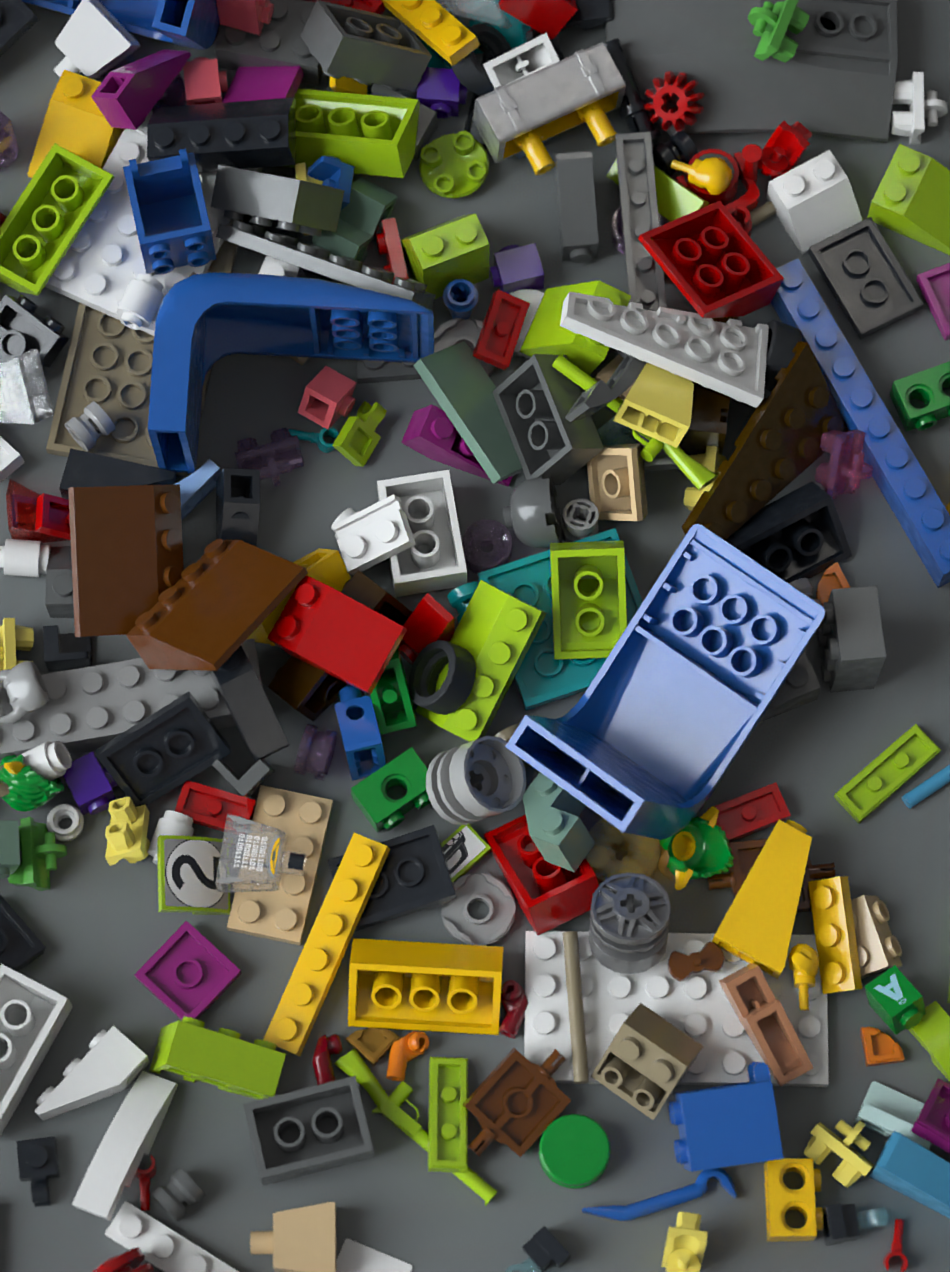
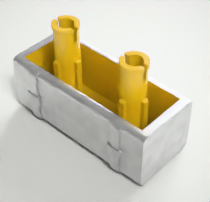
(549, 104)

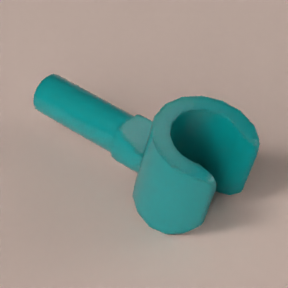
(317, 438)

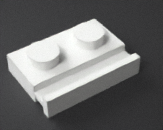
(374, 534)

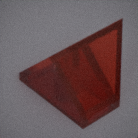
(22, 514)

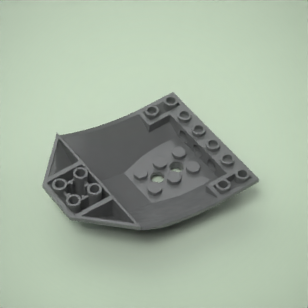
(832, 85)

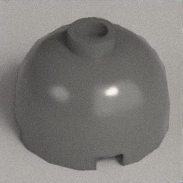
(535, 513)

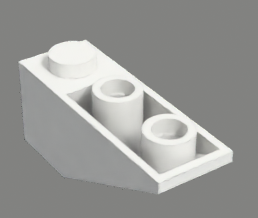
(103, 1072)

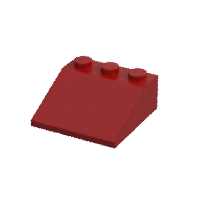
(714, 262)

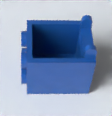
(170, 213)
(727, 1123)

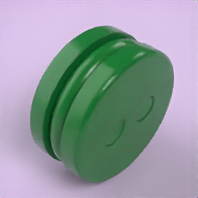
(574, 1151)

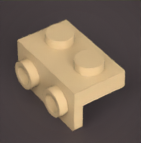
(875, 943)

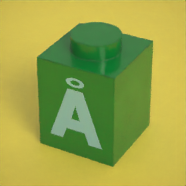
(895, 1000)

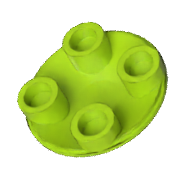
(454, 165)

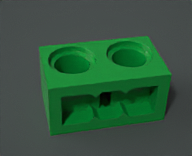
(928, 388)

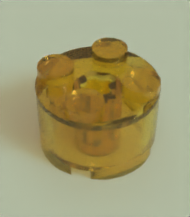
(641, 852)

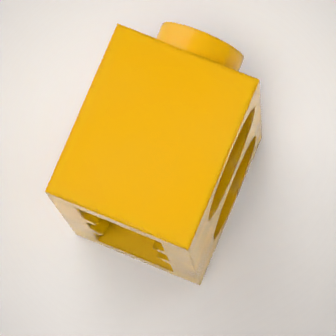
(782, 1199)

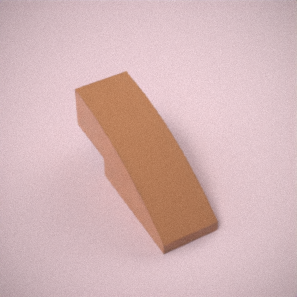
(766, 1023)

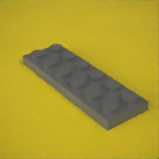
(317, 260)

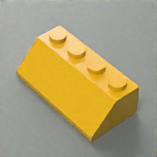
(425, 986)

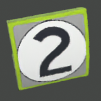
(189, 875)

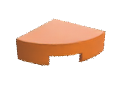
(831, 579)
(880, 1047)

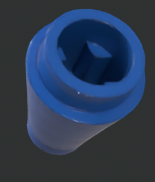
(460, 298)

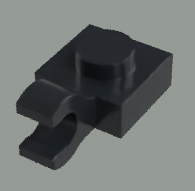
(36, 1164)

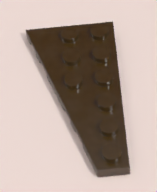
(772, 448)

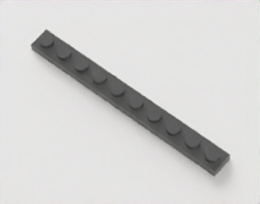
(640, 215)

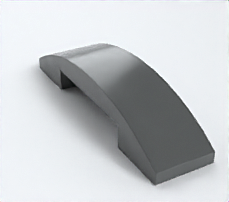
(602, 394)

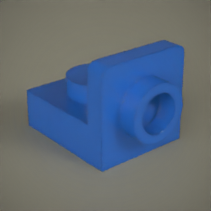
(333, 174)

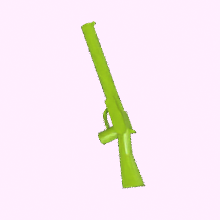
(694, 471)
(390, 1108)

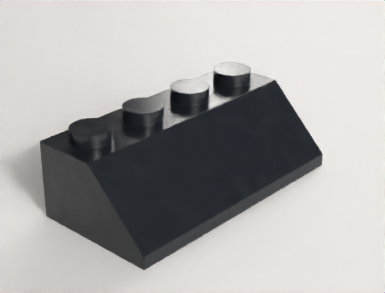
(226, 133)
(795, 534)

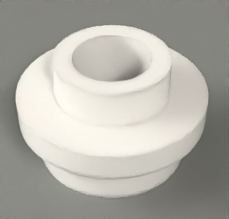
(65, 811)

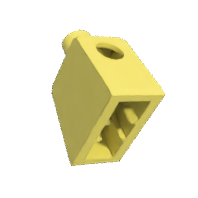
(658, 405)

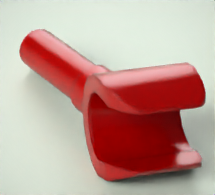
(144, 1183)
(897, 1246)

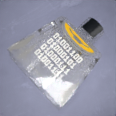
(24, 390)
(254, 857)

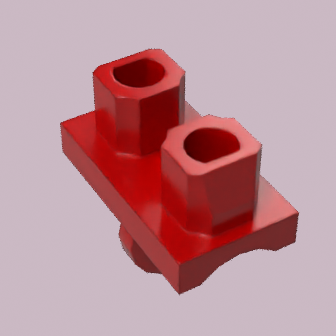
(784, 149)

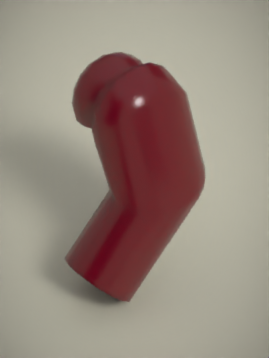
(322, 1060)

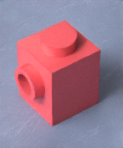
(204, 81)
(327, 397)

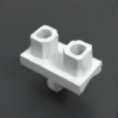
(912, 122)

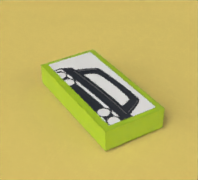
(463, 851)

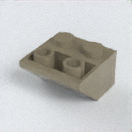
(646, 1061)

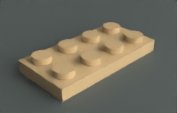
(284, 912)

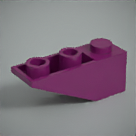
(134, 89)
(436, 437)

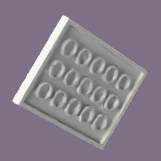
(108, 246)

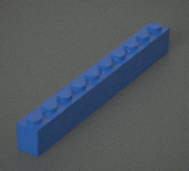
(861, 407)

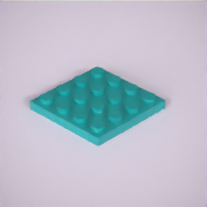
(540, 676)

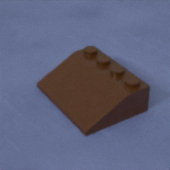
(122, 553)
(213, 607)

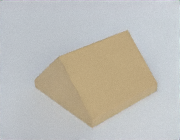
(618, 483)

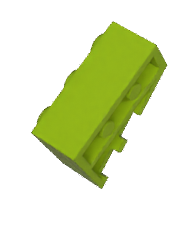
(218, 1058)

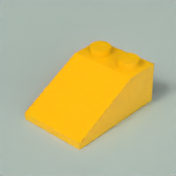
(75, 123)

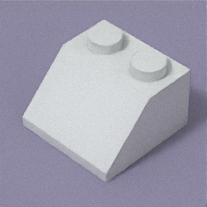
(814, 201)

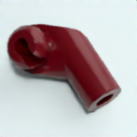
(515, 1005)

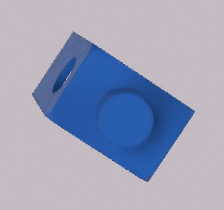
(359, 733)

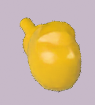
(708, 173)
(804, 963)

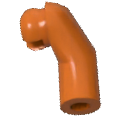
(404, 1051)

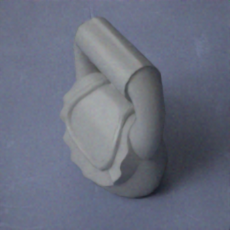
(24, 689)

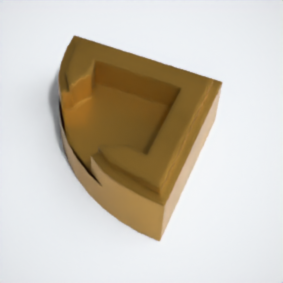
(372, 1043)

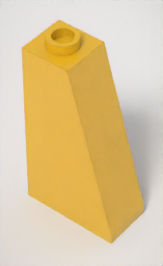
(766, 906)

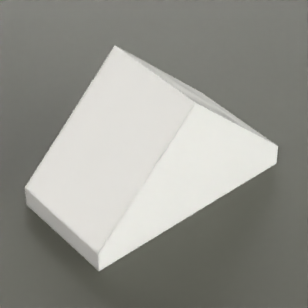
(521, 61)

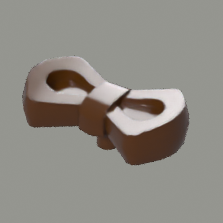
(708, 959)

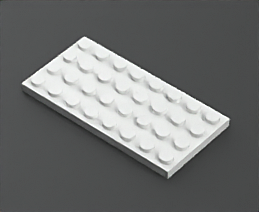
(692, 1006)

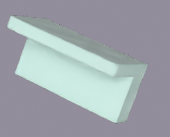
(890, 1111)

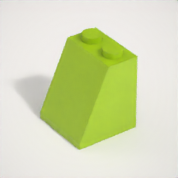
(448, 253)
(548, 337)

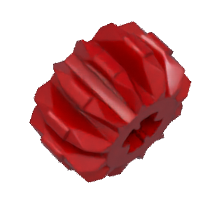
(685, 106)

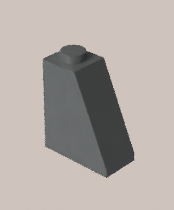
(576, 206)

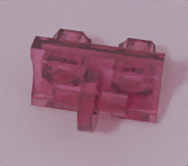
(846, 462)

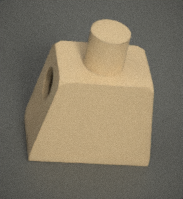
(300, 1239)

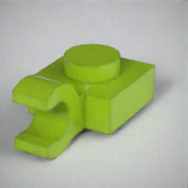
(358, 434)

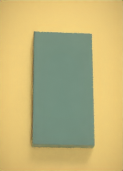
(468, 401)

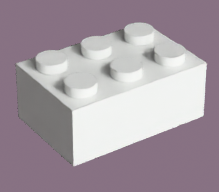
(438, 556)

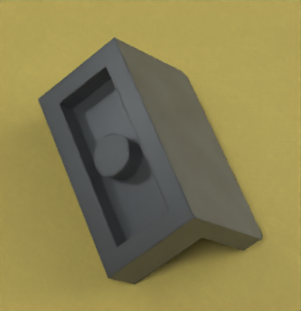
(250, 780)

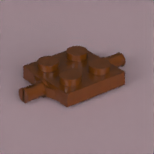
(745, 855)
(517, 1102)

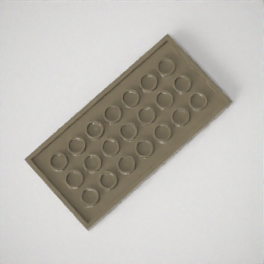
(115, 371)

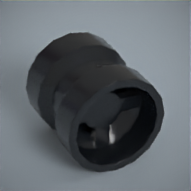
(678, 148)

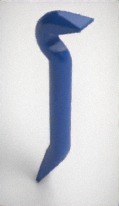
(667, 1199)

